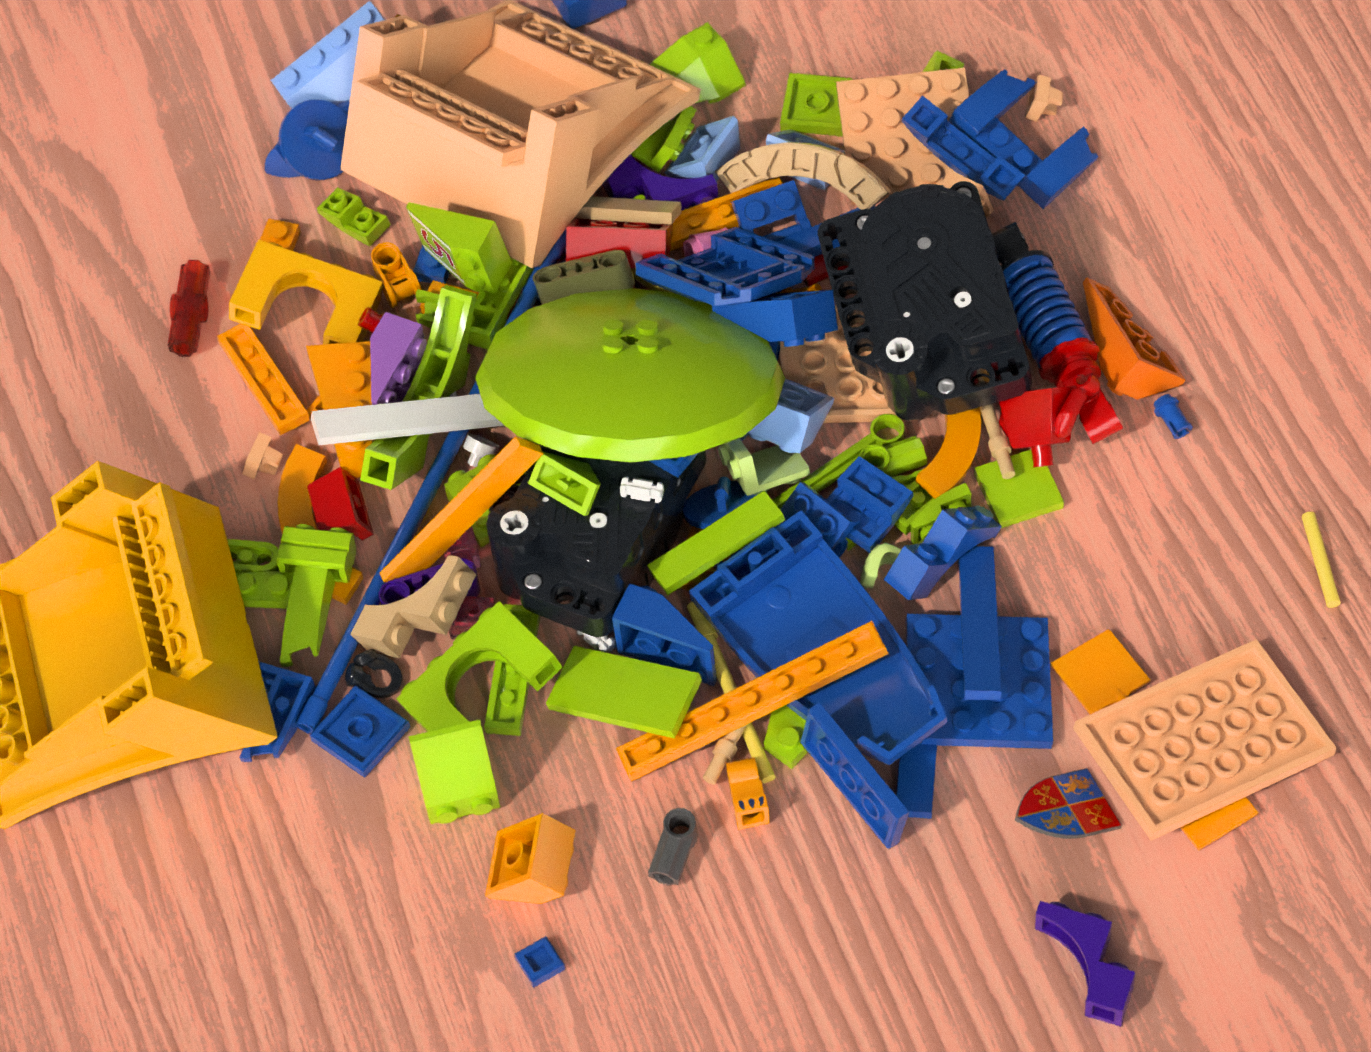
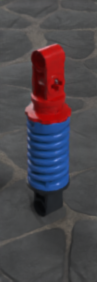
(1052, 326)

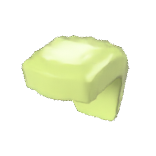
(880, 555)

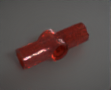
(189, 308)

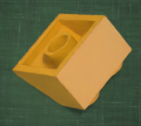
(531, 861)

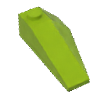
(704, 62)

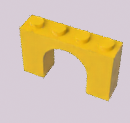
(277, 269)

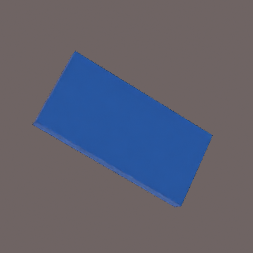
(854, 776)

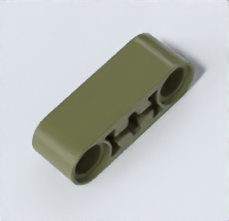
(587, 274)

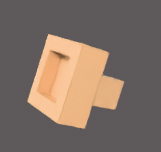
(1042, 99)
(262, 457)

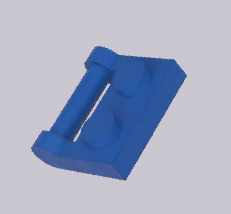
(771, 206)

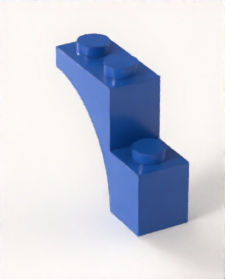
(951, 536)

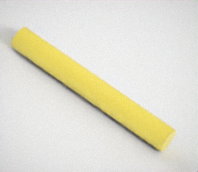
(1321, 560)

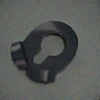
(355, 675)

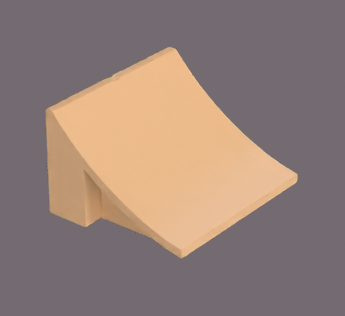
(500, 118)

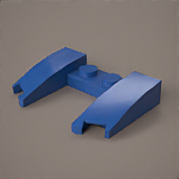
(980, 122)
(287, 697)

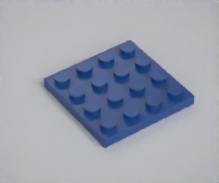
(1025, 705)

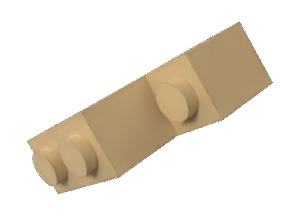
(431, 608)

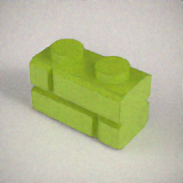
(318, 549)

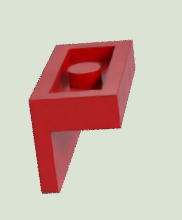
(340, 503)

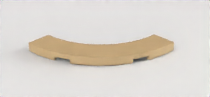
(805, 161)

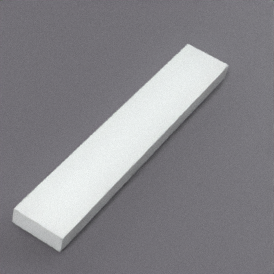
(401, 419)

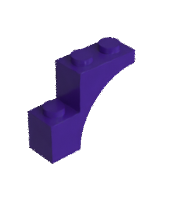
(633, 180)
(1088, 939)

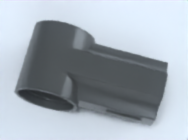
(673, 848)

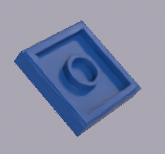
(360, 731)

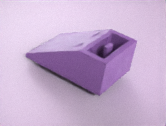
(395, 357)

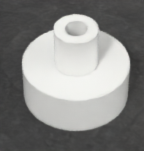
(479, 448)

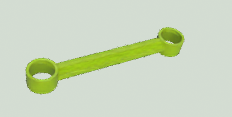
(836, 467)

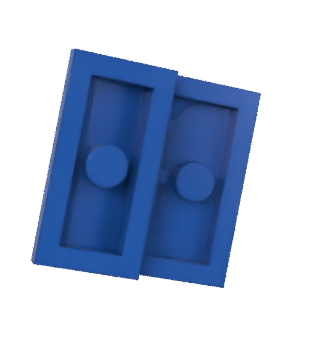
(870, 501)

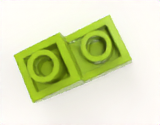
(352, 217)
(923, 522)

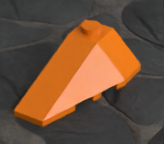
(1124, 347)

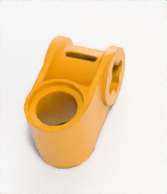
(397, 277)

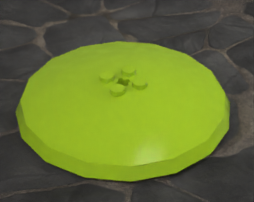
(628, 376)

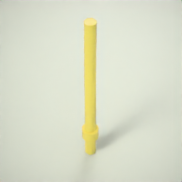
(727, 684)

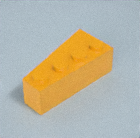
(343, 382)

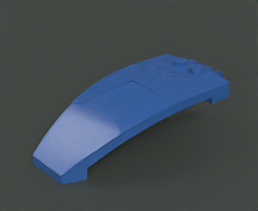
(796, 595)

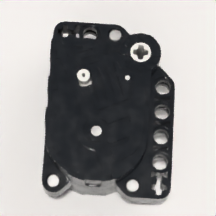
(927, 301)
(558, 555)

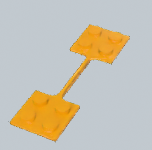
(1104, 674)

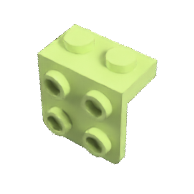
(763, 468)

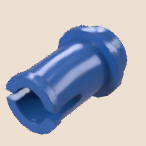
(1169, 411)

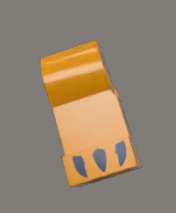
(747, 793)

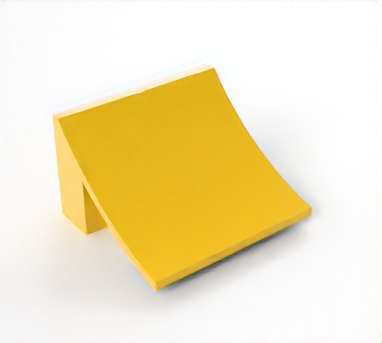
(121, 644)

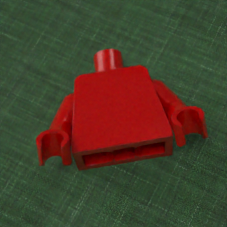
(1045, 417)

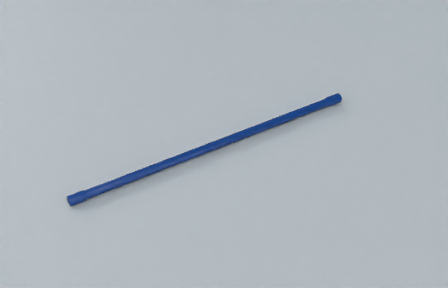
(318, 701)

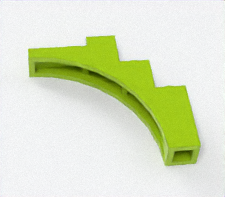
(439, 375)

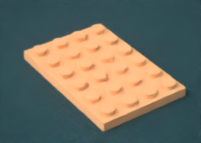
(1204, 739)

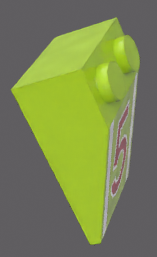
(464, 245)

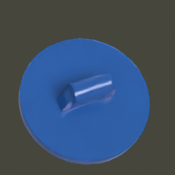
(314, 139)
(714, 502)

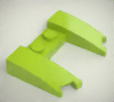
(489, 309)
(305, 596)

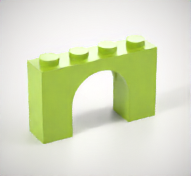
(493, 638)

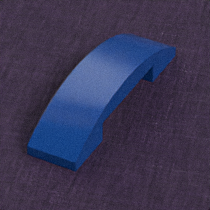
(959, 151)

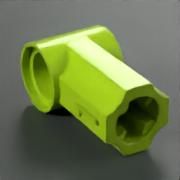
(896, 457)

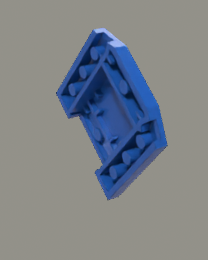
(731, 271)

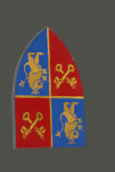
(1067, 807)

